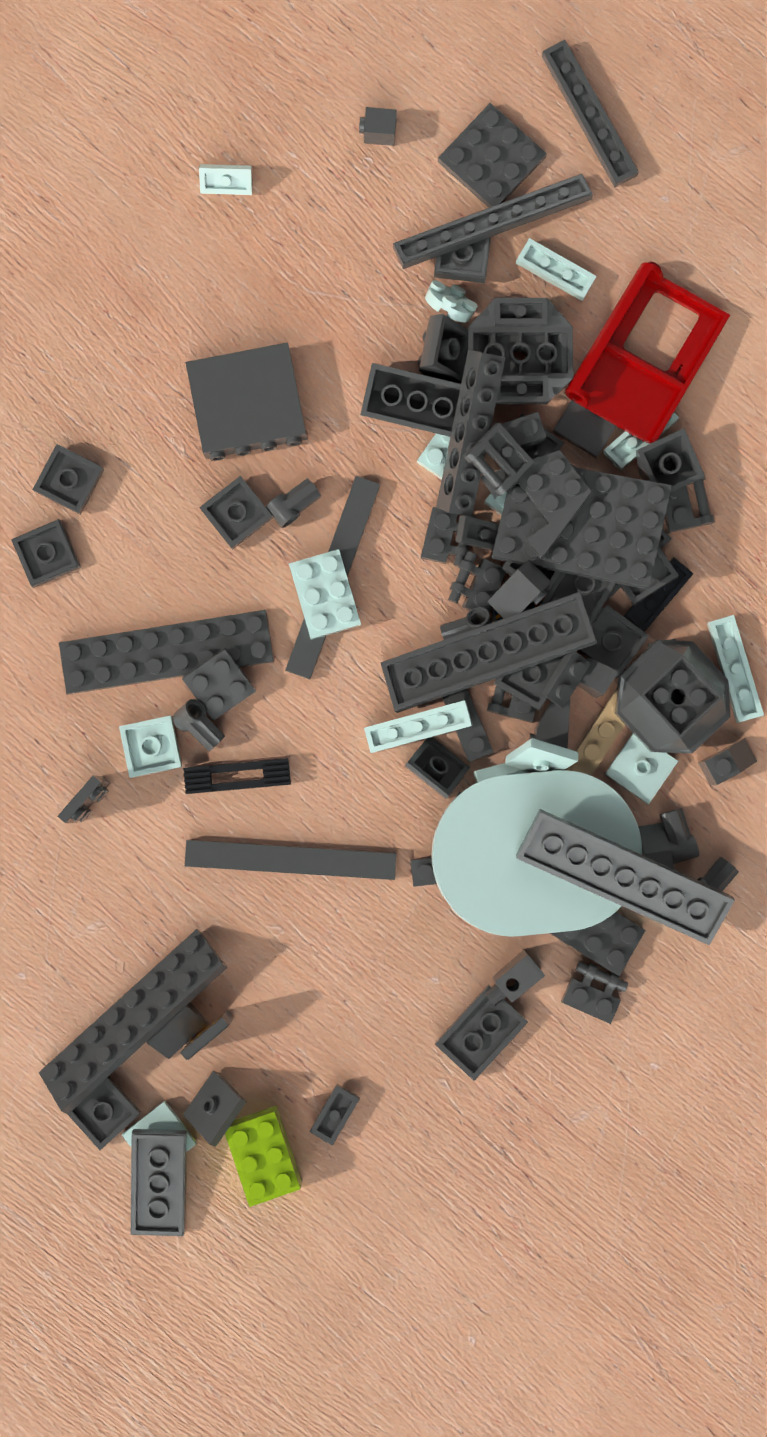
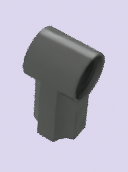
(288, 506)
(475, 618)
(193, 718)
(680, 840)
(719, 874)

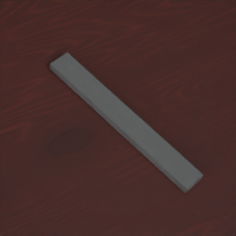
(492, 221)
(346, 539)
(290, 859)

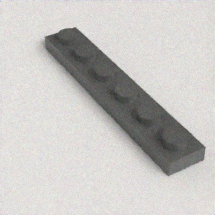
(589, 113)

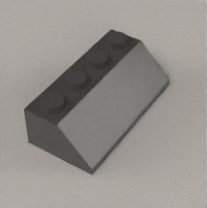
(410, 399)

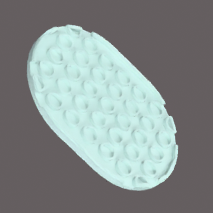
(483, 832)

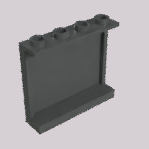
(246, 401)

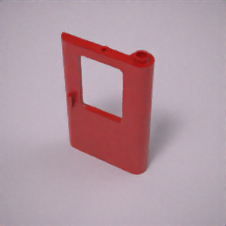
(626, 386)

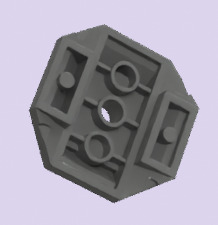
(539, 333)
(646, 700)

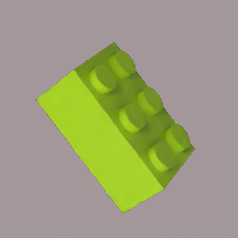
(263, 1156)

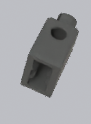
(520, 968)

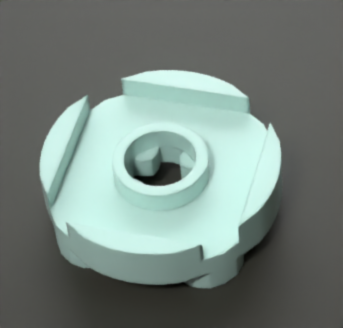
(451, 300)

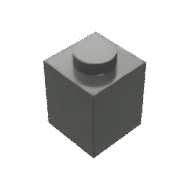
(379, 126)

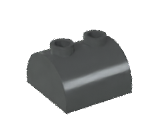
(444, 349)

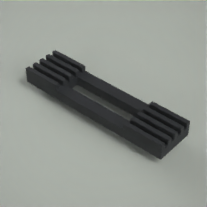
(199, 778)

